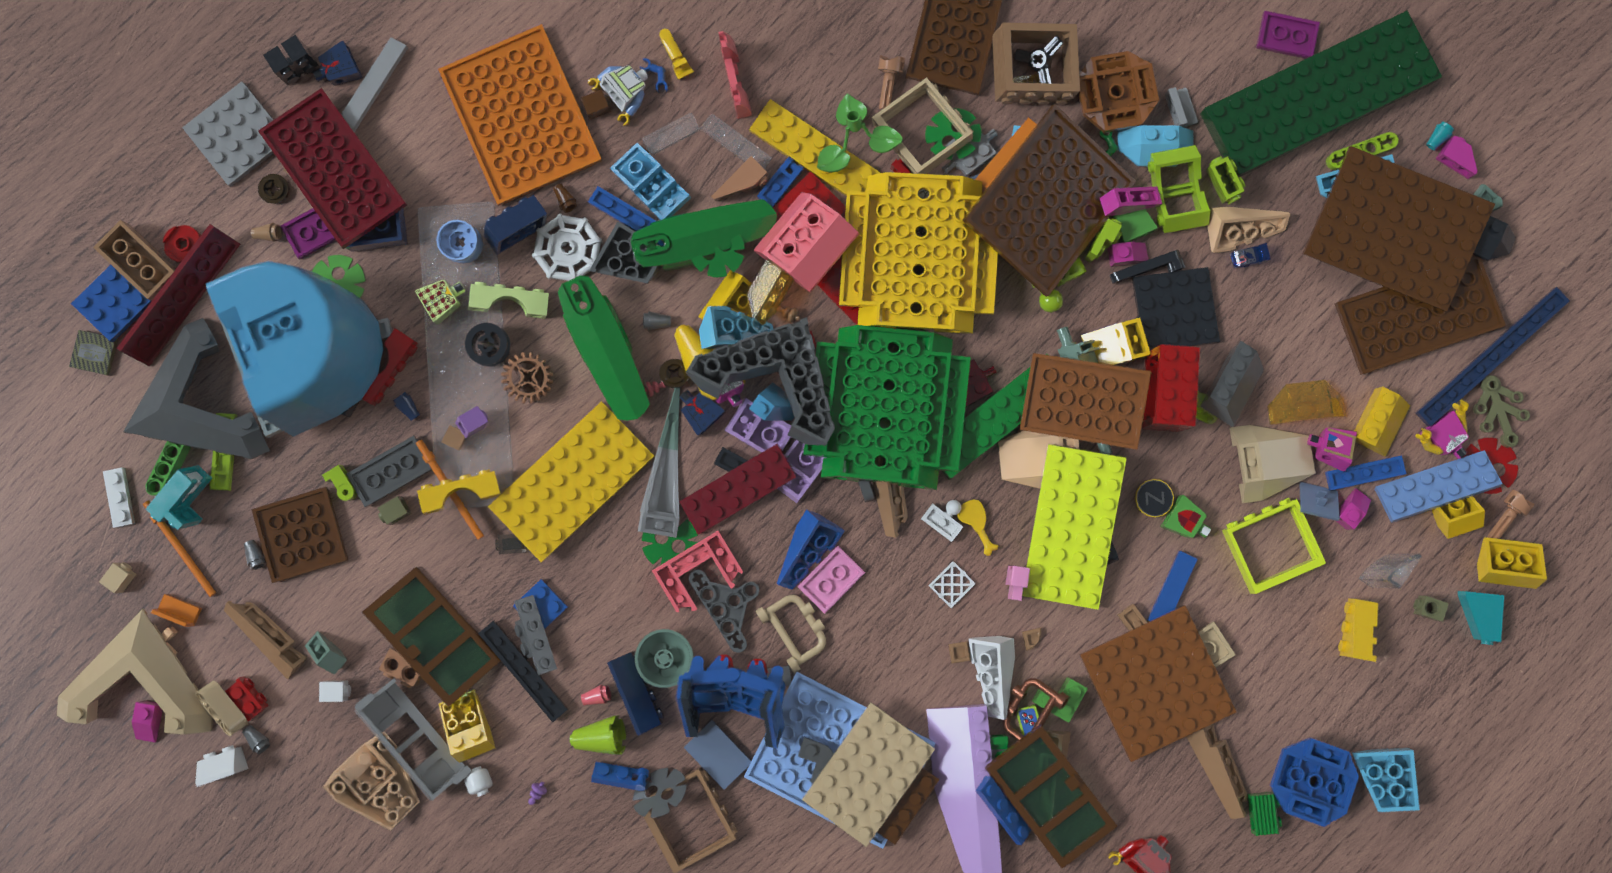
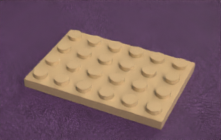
(868, 774)

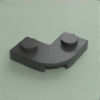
(817, 753)

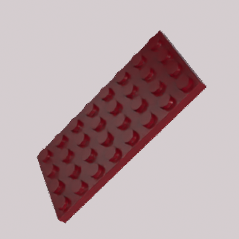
(332, 168)

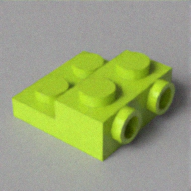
(1106, 236)

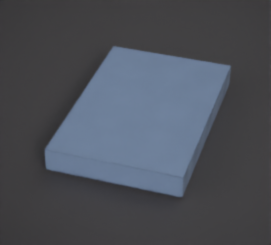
(718, 754)

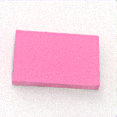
(831, 579)

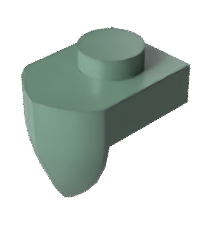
(1486, 193)

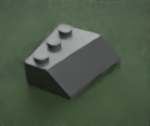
(619, 260)

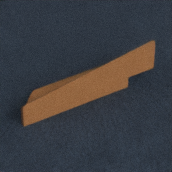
(890, 503)
(1220, 769)

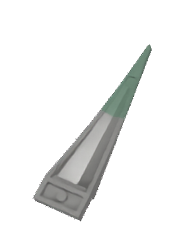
(661, 497)

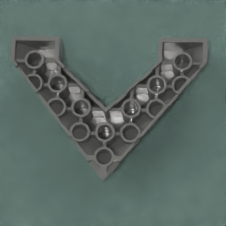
(785, 351)
(166, 418)

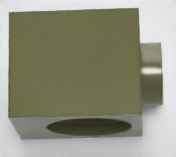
(393, 511)
(1438, 608)

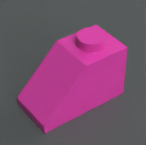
(1458, 156)
(1127, 253)
(1353, 509)
(146, 720)

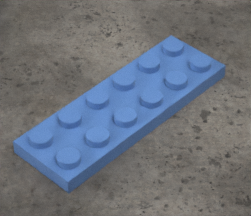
(1438, 486)

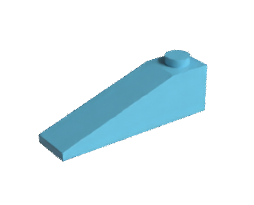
(726, 327)

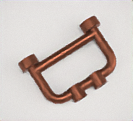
(1020, 692)

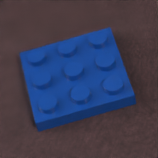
(111, 303)

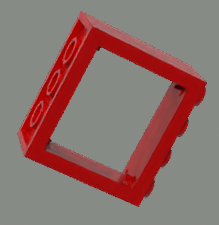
(1172, 388)

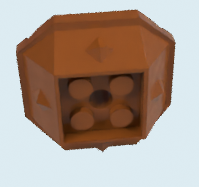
(1127, 75)

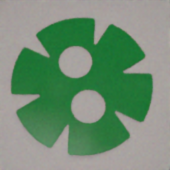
(944, 129)
(722, 258)
(656, 551)

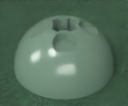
(657, 646)

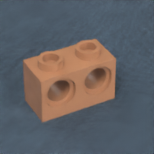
(401, 672)

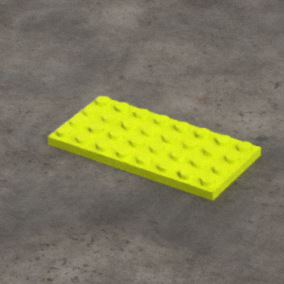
(1074, 526)

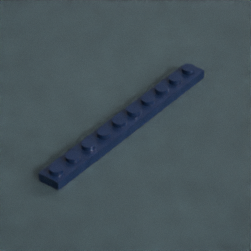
(1492, 356)

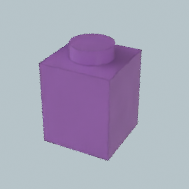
(472, 421)

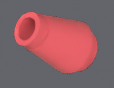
(598, 695)

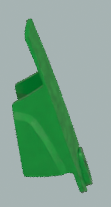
(700, 233)
(604, 347)

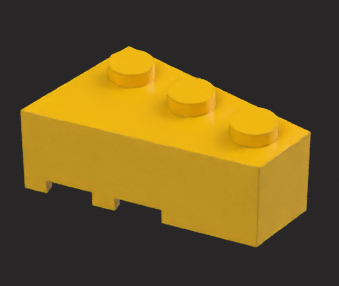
(1358, 629)

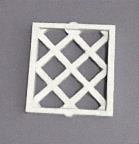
(961, 584)

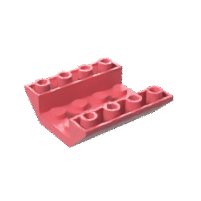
(814, 245)

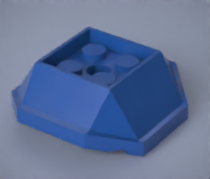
(1334, 783)

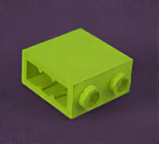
(1225, 179)

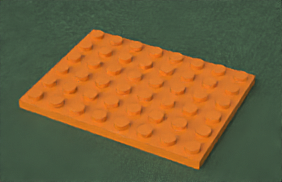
(520, 115)

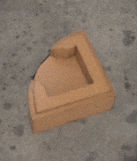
(1031, 638)

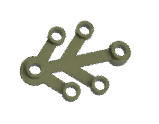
(1499, 408)

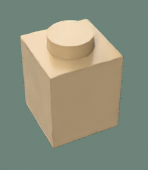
(118, 577)

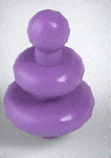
(537, 792)

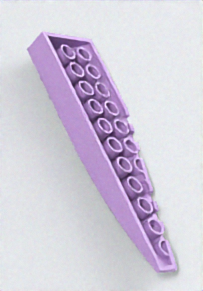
(960, 763)

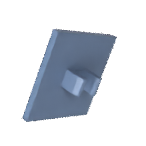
(1319, 501)

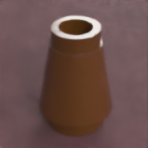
(564, 198)

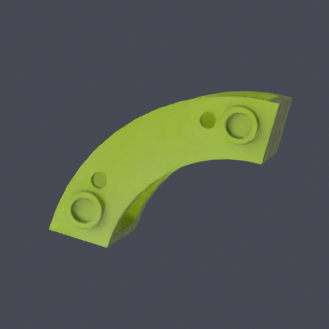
(1182, 220)

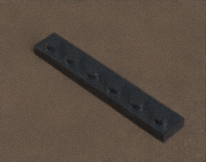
(523, 671)

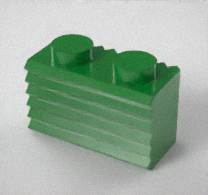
(1264, 813)

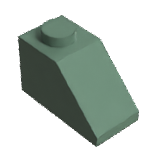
(325, 653)

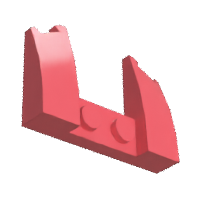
(738, 93)
(670, 571)

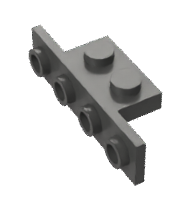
(533, 635)

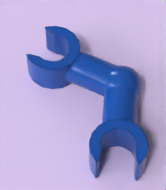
(657, 69)

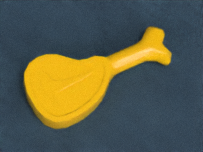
(974, 514)

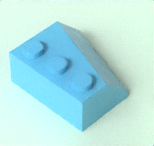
(1389, 778)

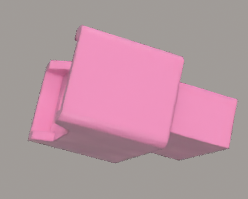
(1017, 578)

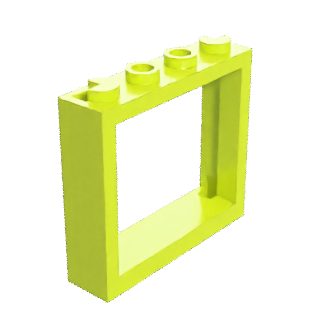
(1305, 531)

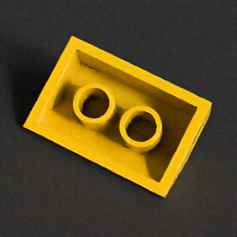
(731, 293)
(1381, 420)
(1511, 563)

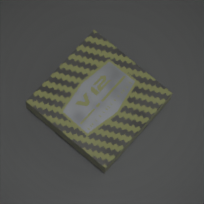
(93, 353)

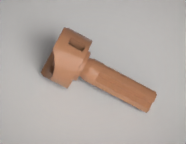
(890, 68)
(1516, 506)

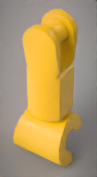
(679, 63)

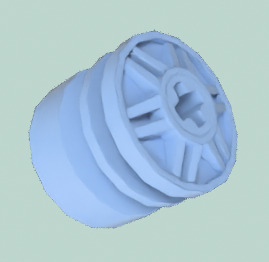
(449, 245)

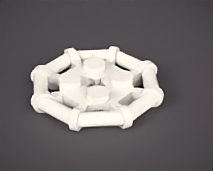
(561, 238)

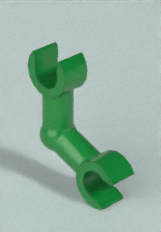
(1110, 142)

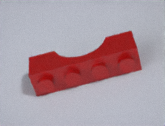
(399, 349)

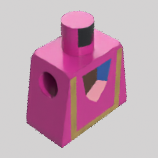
(1334, 447)

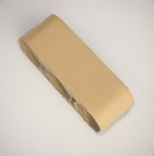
(221, 708)

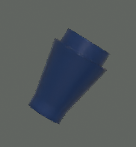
(406, 406)

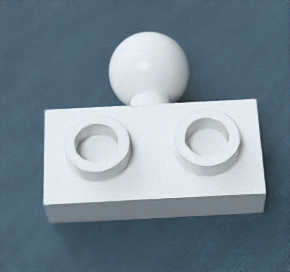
(942, 521)

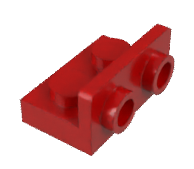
(247, 698)

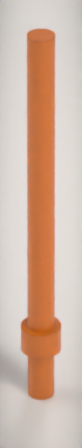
(429, 458)
(183, 554)

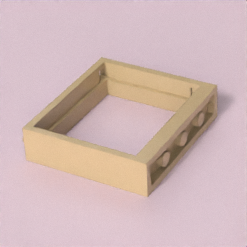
(943, 104)

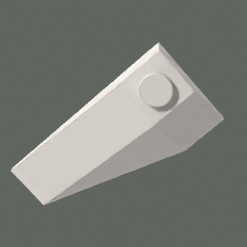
(994, 664)

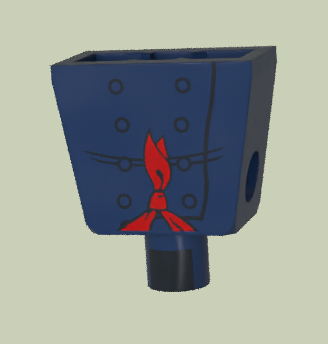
(338, 65)
(700, 411)

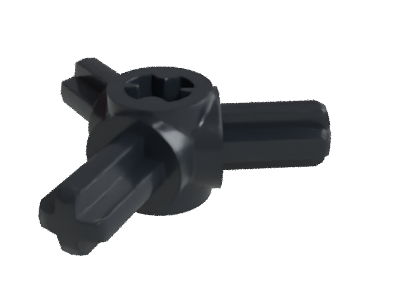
(1033, 58)

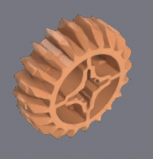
(538, 366)

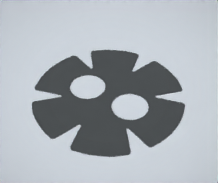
(659, 805)

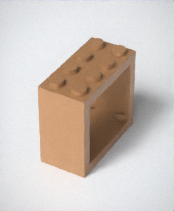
(1043, 93)

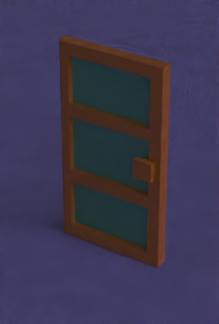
(431, 636)
(1050, 796)

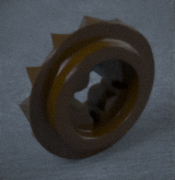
(267, 182)
(673, 365)

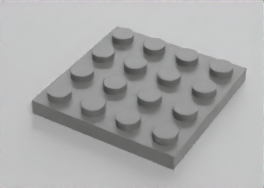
(230, 133)

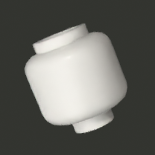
(478, 781)

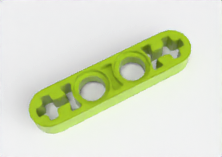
(1362, 146)

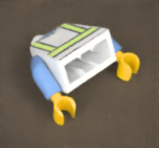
(623, 87)

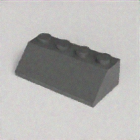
(1234, 384)

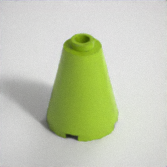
(601, 737)

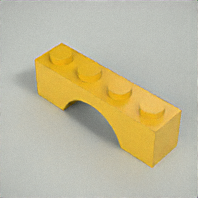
(434, 497)

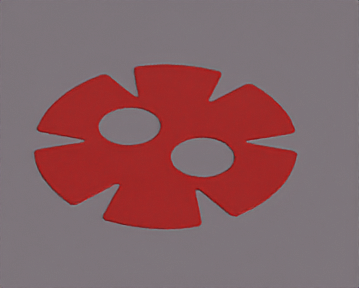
(1502, 455)

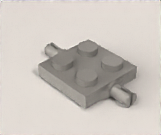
(976, 159)

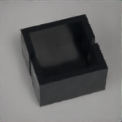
(291, 68)

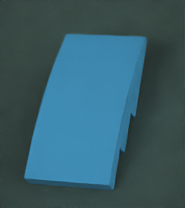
(650, 182)

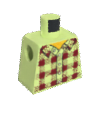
(440, 299)

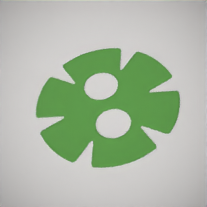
(351, 277)

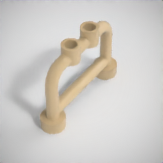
(816, 625)

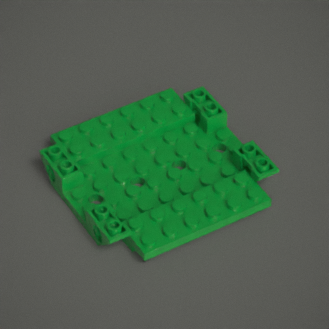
(922, 408)

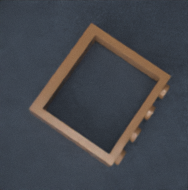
(722, 812)

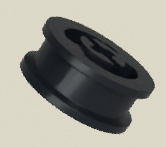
(485, 358)

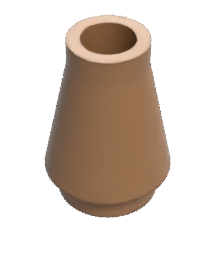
(267, 232)

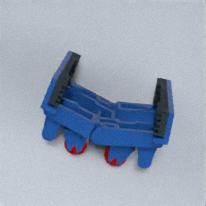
(735, 689)

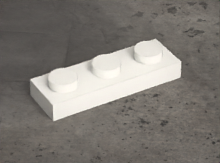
(118, 497)

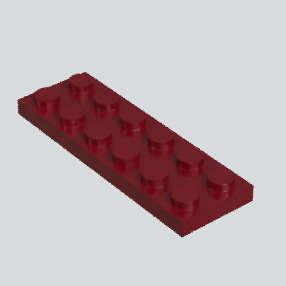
(738, 488)

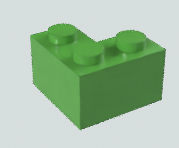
(1071, 688)

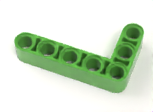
(166, 458)

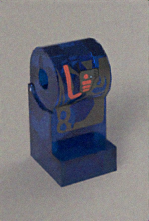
(1250, 256)

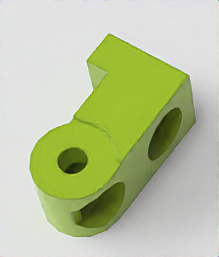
(344, 487)

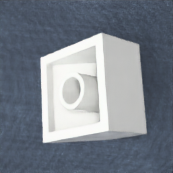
(221, 765)

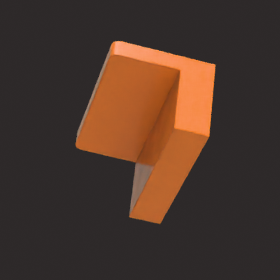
(177, 611)

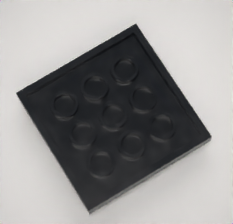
(1177, 308)

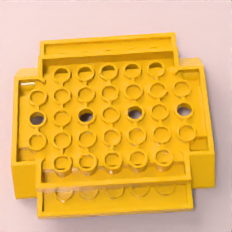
(881, 259)

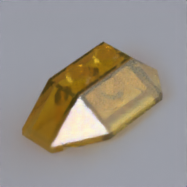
(768, 291)
(1306, 402)

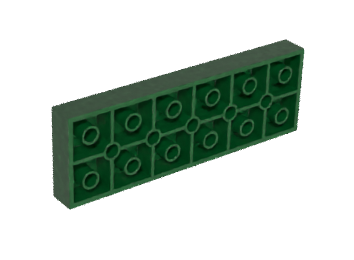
(1321, 94)

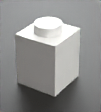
(334, 691)

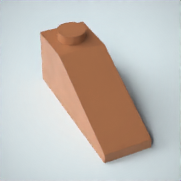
(744, 179)

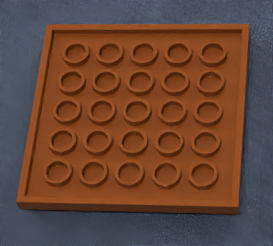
(1157, 683)

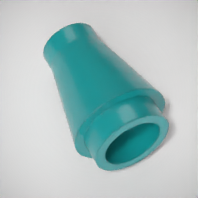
(1440, 134)

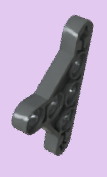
(731, 613)

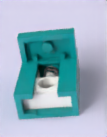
(176, 497)

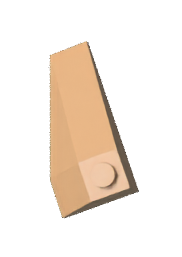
(1236, 226)

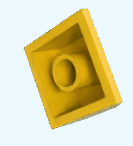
(1459, 517)

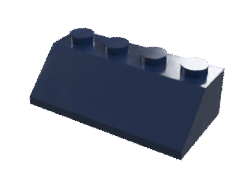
(635, 694)

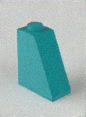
(1483, 615)

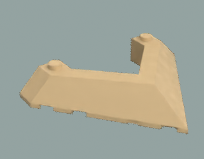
(144, 653)

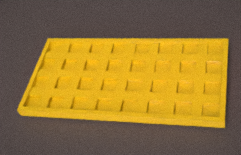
(571, 482)

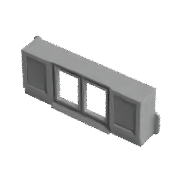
(438, 769)

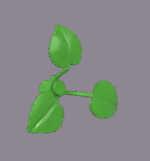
(851, 114)

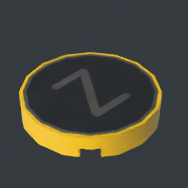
(1154, 498)

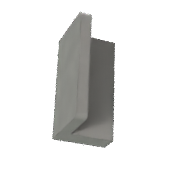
(1181, 107)

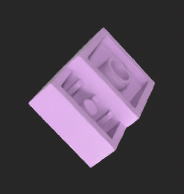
(755, 431)
(806, 469)

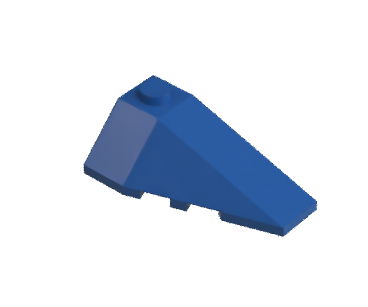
(810, 541)

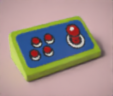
(1027, 718)

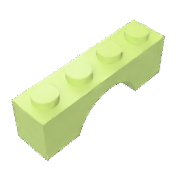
(532, 302)

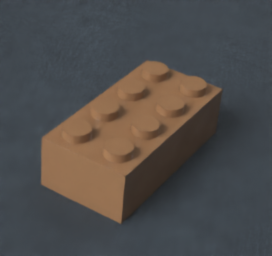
(135, 259)

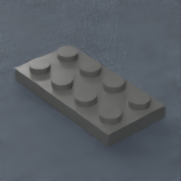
(388, 472)

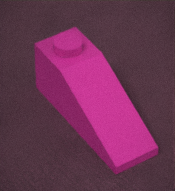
(1129, 200)

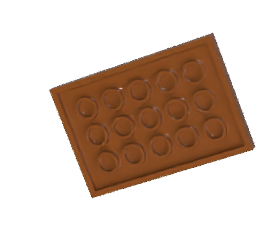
(1085, 400)

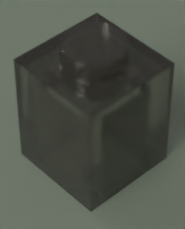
(509, 544)

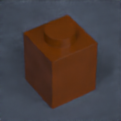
(596, 104)

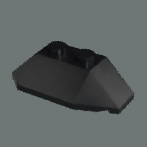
(1495, 240)

